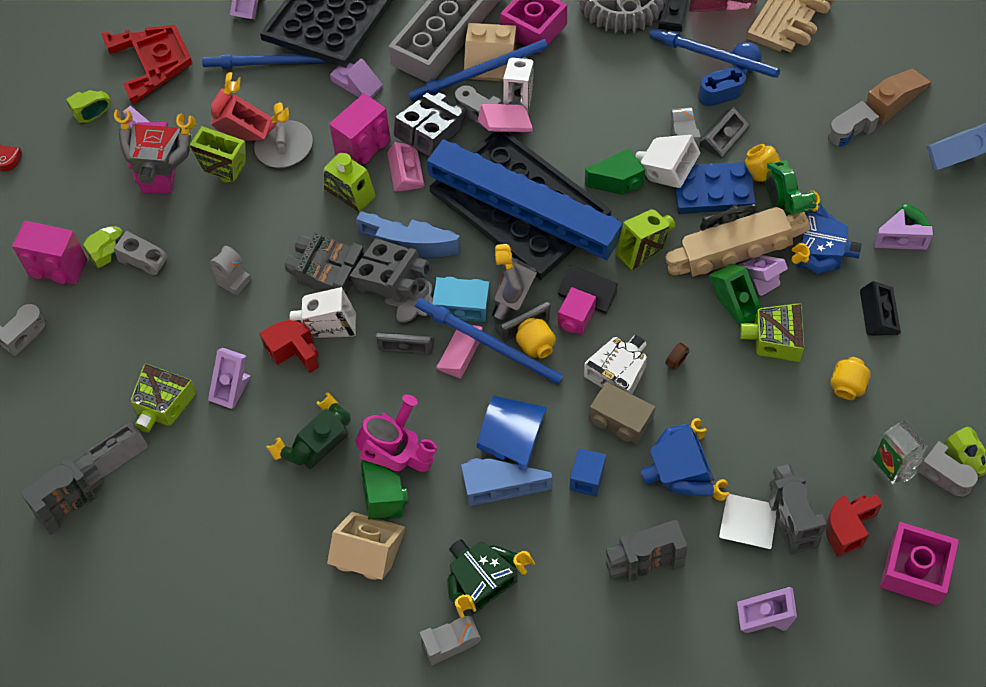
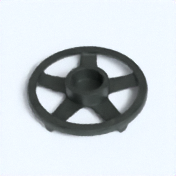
(727, 216)

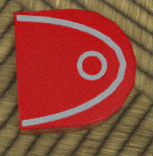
(9, 157)

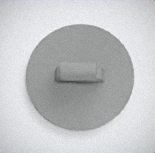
(284, 145)

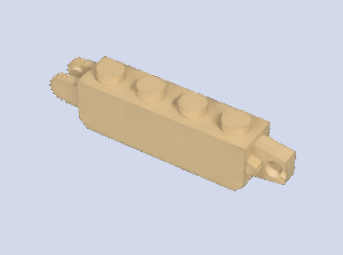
(736, 241)

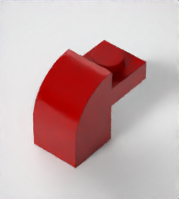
(288, 339)
(845, 521)

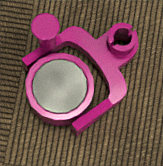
(381, 437)

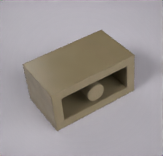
(621, 413)

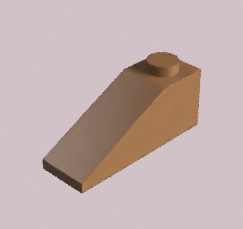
(896, 93)

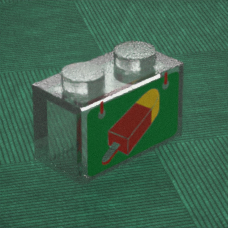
(899, 452)

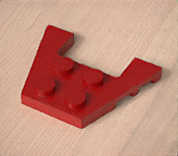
(159, 52)

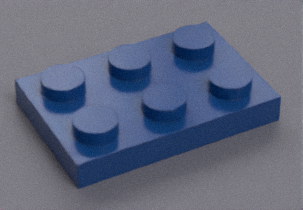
(715, 188)

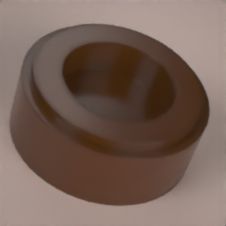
(677, 356)

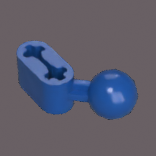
(728, 83)

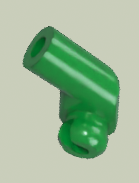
(914, 214)

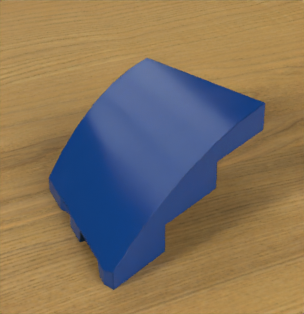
(511, 430)

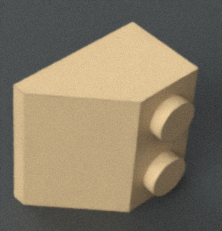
(486, 43)
(365, 545)

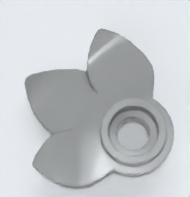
(406, 308)

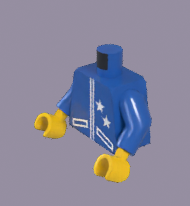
(824, 243)
(682, 463)

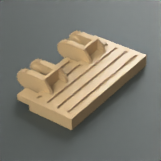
(786, 23)

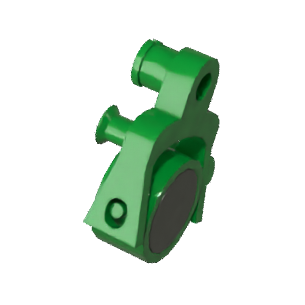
(784, 191)

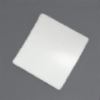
(748, 521)

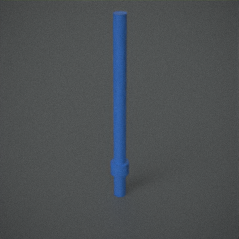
(674, 39)
(227, 61)
(433, 87)
(442, 316)

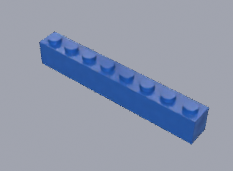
(525, 199)

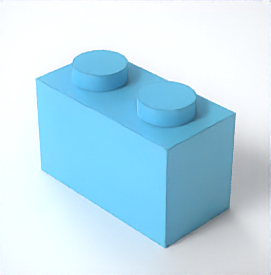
(463, 298)

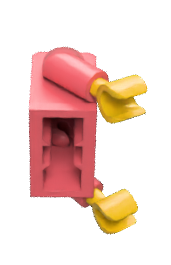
(240, 118)

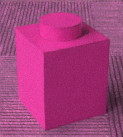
(576, 311)

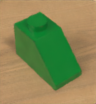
(616, 174)
(736, 292)
(382, 491)

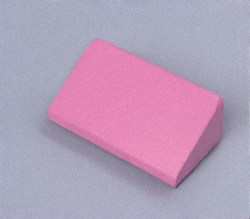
(504, 118)
(405, 167)
(458, 354)

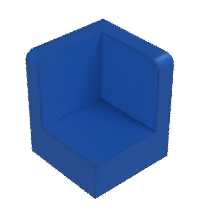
(587, 472)

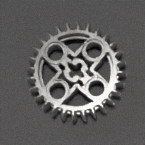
(622, 13)

